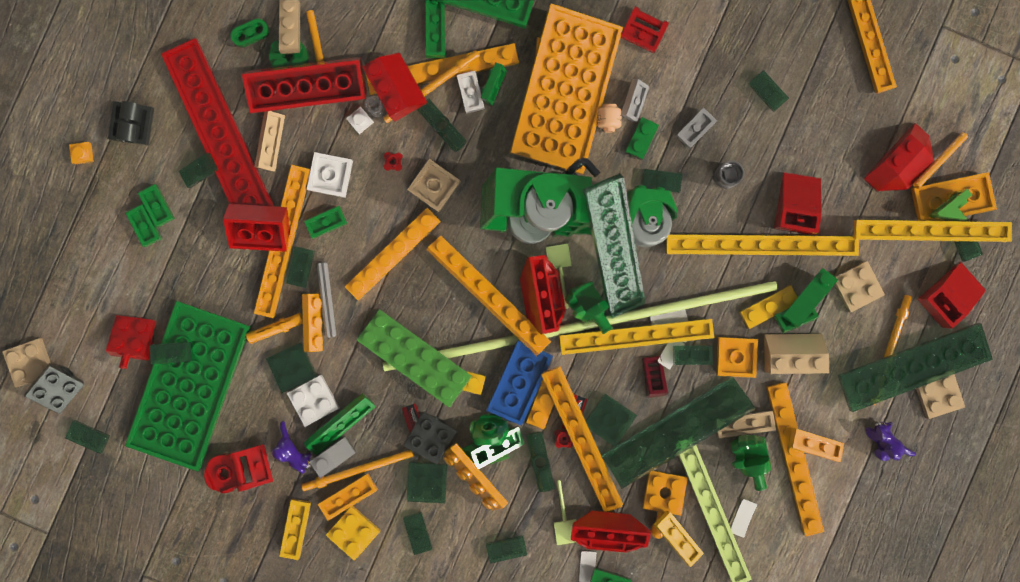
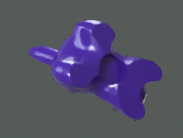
(888, 445)
(287, 452)

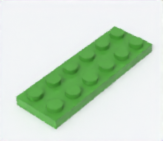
(414, 358)

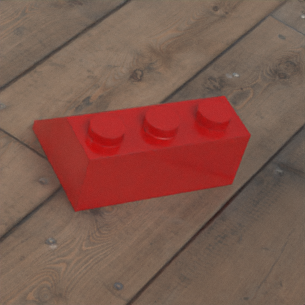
(394, 85)
(257, 227)

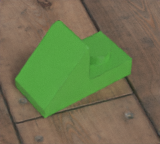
(950, 209)

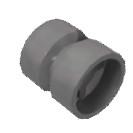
(729, 174)

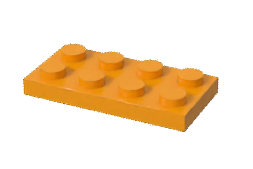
(931, 196)
(475, 478)

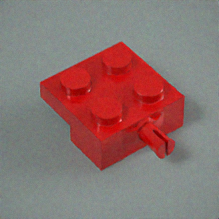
(130, 339)

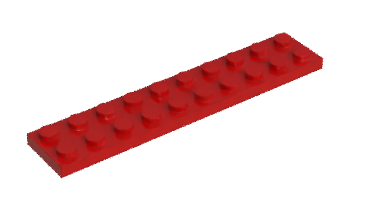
(215, 124)

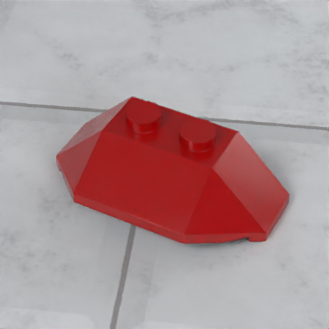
(903, 162)
(542, 294)
(610, 532)

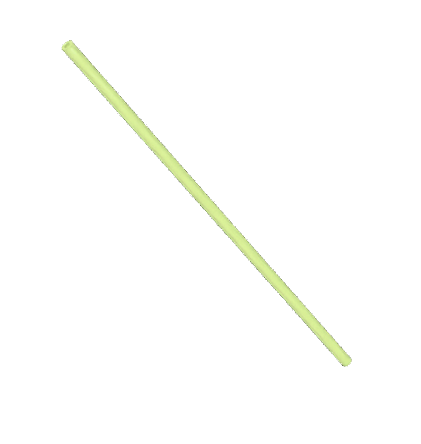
(628, 316)

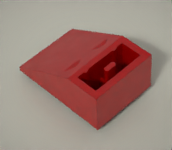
(799, 204)
(952, 296)

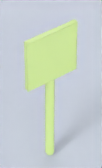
(560, 257)
(563, 528)

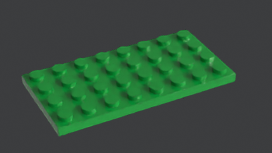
(187, 397)

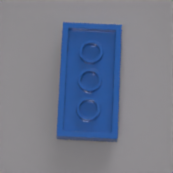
(519, 383)

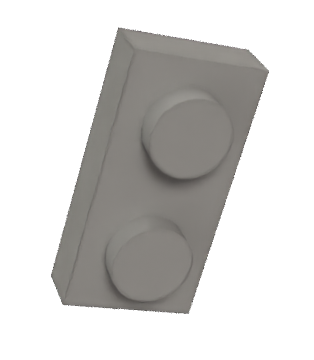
(635, 100)
(696, 128)

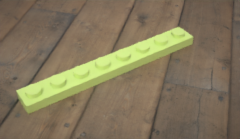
(714, 515)

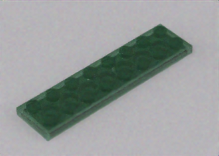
(615, 244)
(915, 367)
(678, 432)

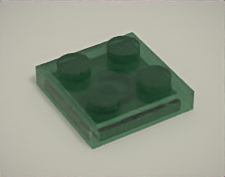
(291, 367)
(610, 420)
(427, 482)

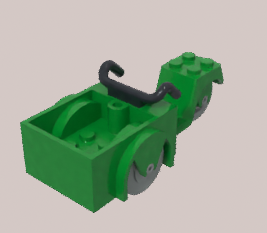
(556, 204)

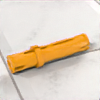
(283, 324)

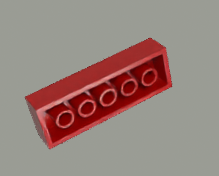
(305, 85)

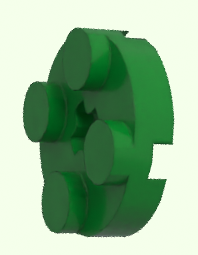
(278, 60)
(482, 436)

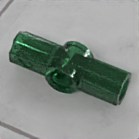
(450, 133)
(542, 473)

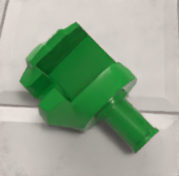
(588, 305)
(752, 458)

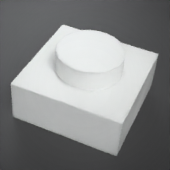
(360, 120)

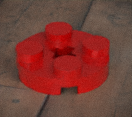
(213, 470)

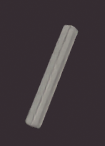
(326, 299)

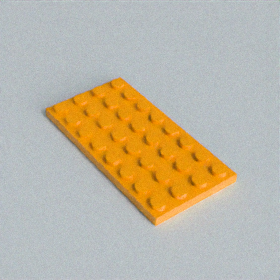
(566, 88)

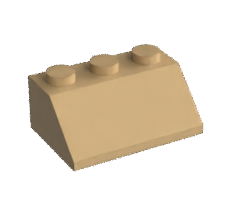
(795, 354)

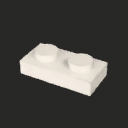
(470, 92)

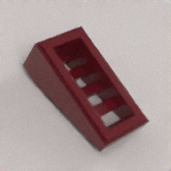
(656, 393)

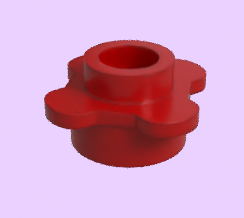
(393, 166)
(562, 443)

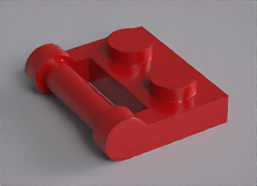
(642, 35)
(257, 465)

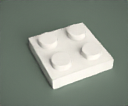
(329, 175)
(313, 400)

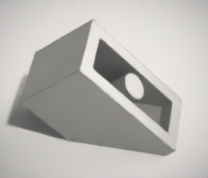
(332, 457)

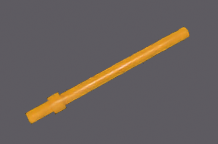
(462, 64)
(901, 314)
(323, 481)

